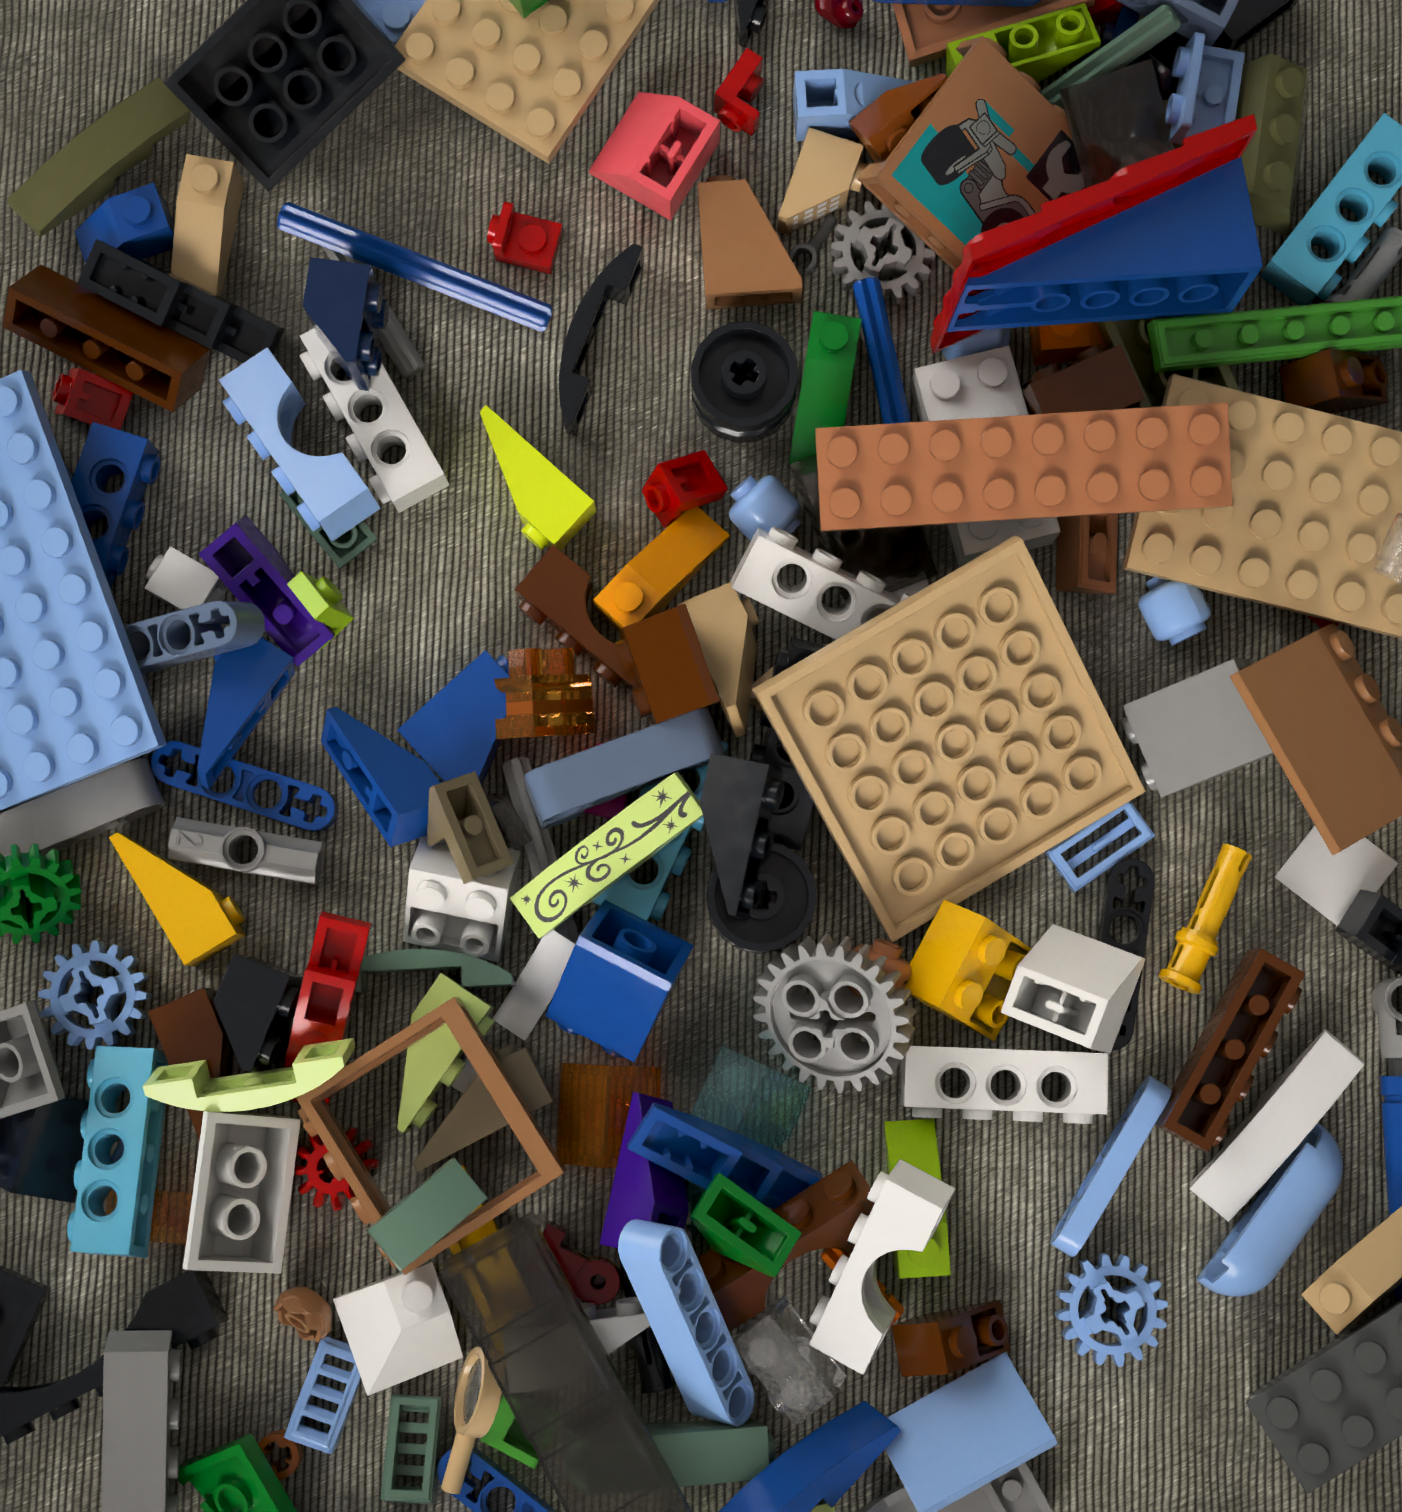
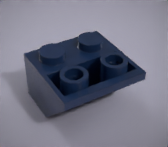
(346, 314)

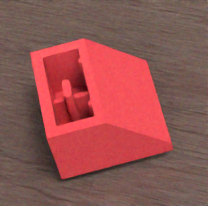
(658, 151)

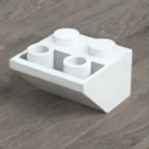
(453, 914)
(1074, 988)

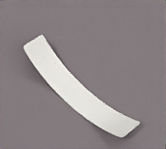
(530, 995)

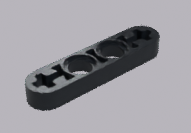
(1141, 895)

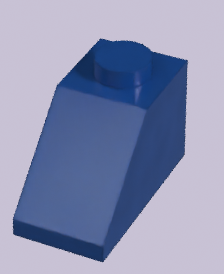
(131, 222)

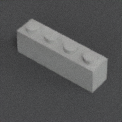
(139, 1421)

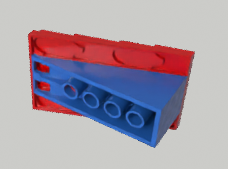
(1140, 246)

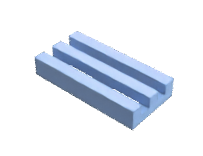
(1065, 868)

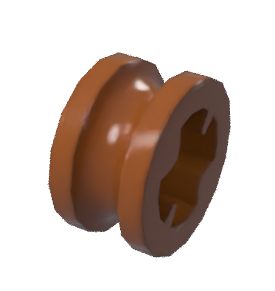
(294, 1459)

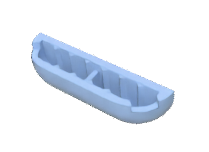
(1277, 1218)

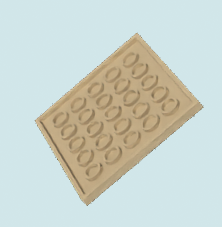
(951, 738)

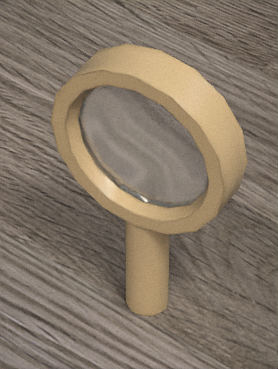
(474, 1413)

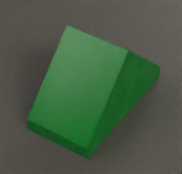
(743, 1227)

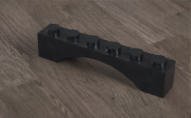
(182, 1305)

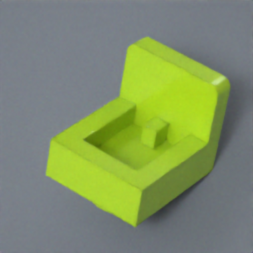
(321, 601)

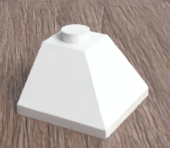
(398, 1328)

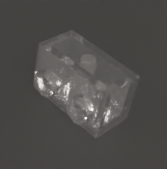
(792, 1371)

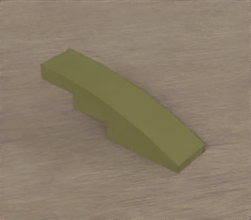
(98, 155)

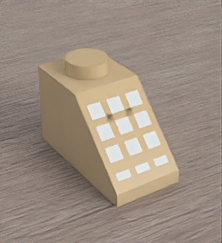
(821, 180)

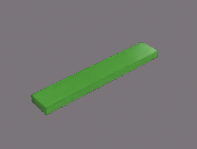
(1275, 333)

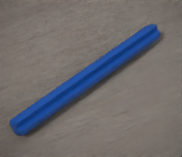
(414, 266)

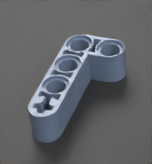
(171, 639)
(621, 766)

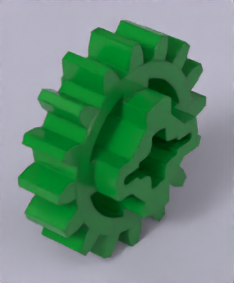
(50, 888)

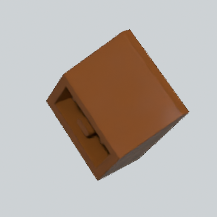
(892, 115)

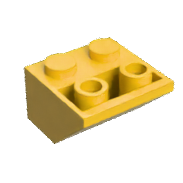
(966, 968)

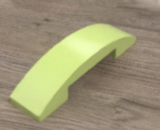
(192, 1088)

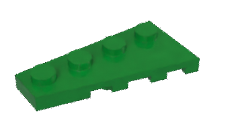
(236, 1479)

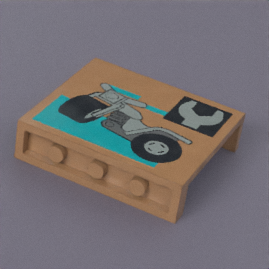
(977, 155)

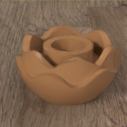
(304, 1311)

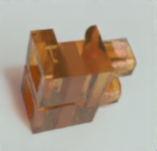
(545, 695)

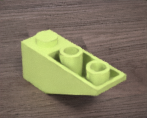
(437, 1056)

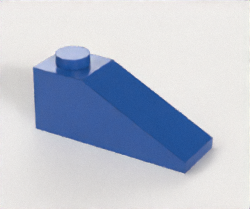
(240, 695)
(382, 775)

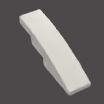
(1277, 1125)

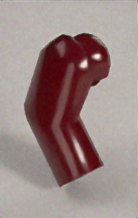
(841, 13)

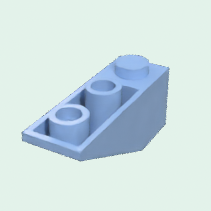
(834, 97)

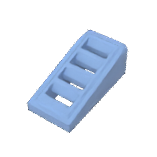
(307, 1435)

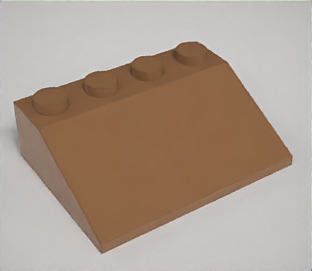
(1328, 734)

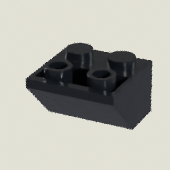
(256, 1010)

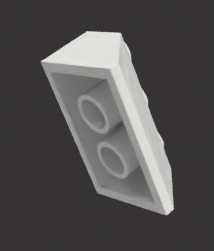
(241, 1192)

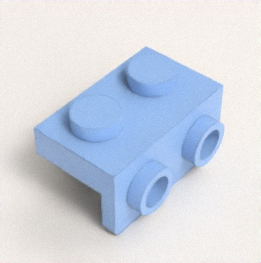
(1205, 88)

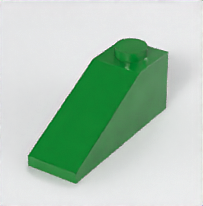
(825, 379)

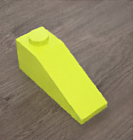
(543, 496)

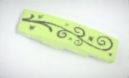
(608, 855)

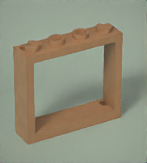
(346, 1163)

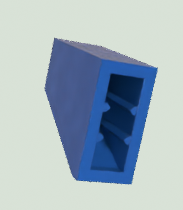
(458, 724)

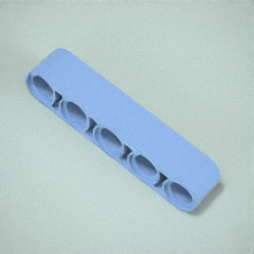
(686, 1321)

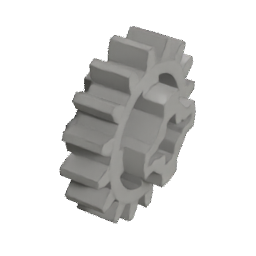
(867, 242)

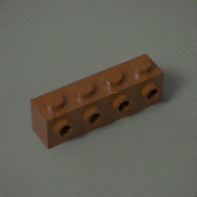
(105, 338)
(1230, 1048)

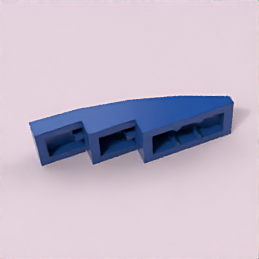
(703, 1149)
(819, 1465)

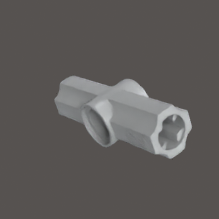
(217, 845)

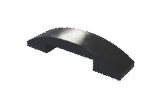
(613, 283)

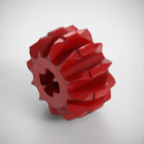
(318, 1174)

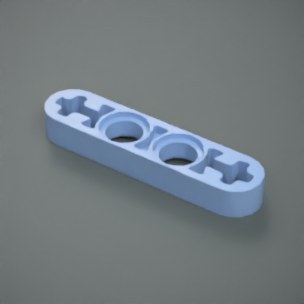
(1110, 1166)

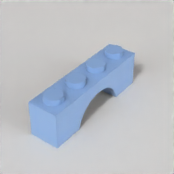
(327, 484)

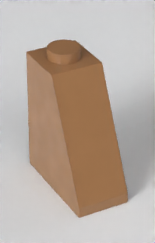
(741, 250)

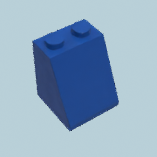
(618, 980)

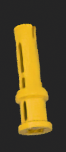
(1198, 939)

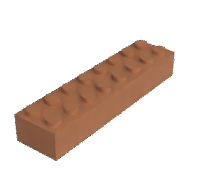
(1024, 467)

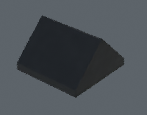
(42, 1150)

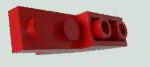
(328, 983)

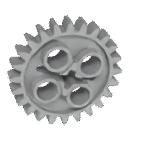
(834, 1013)

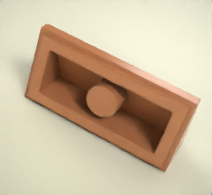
(1087, 554)

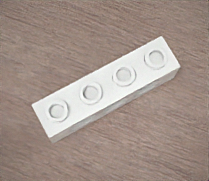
(418, 472)
(774, 549)
(1083, 1075)

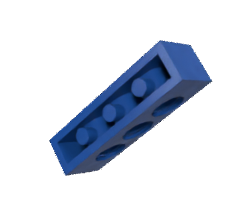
(104, 455)

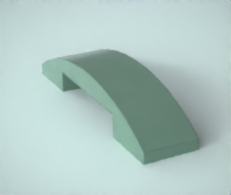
(474, 971)

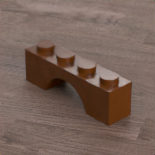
(559, 593)
(822, 1215)

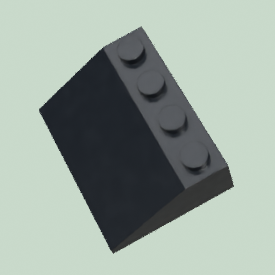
(283, 78)

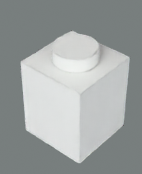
(183, 581)

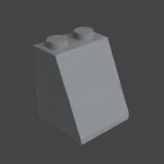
(1194, 730)

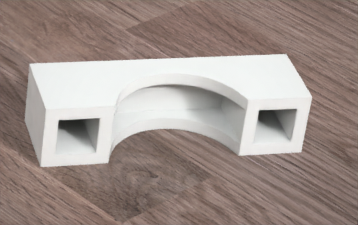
(902, 1218)

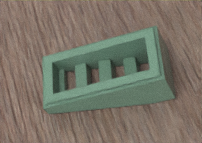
(431, 1450)

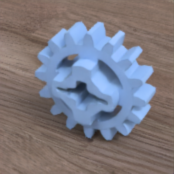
(101, 1015)
(1131, 1299)

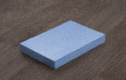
(967, 1435)

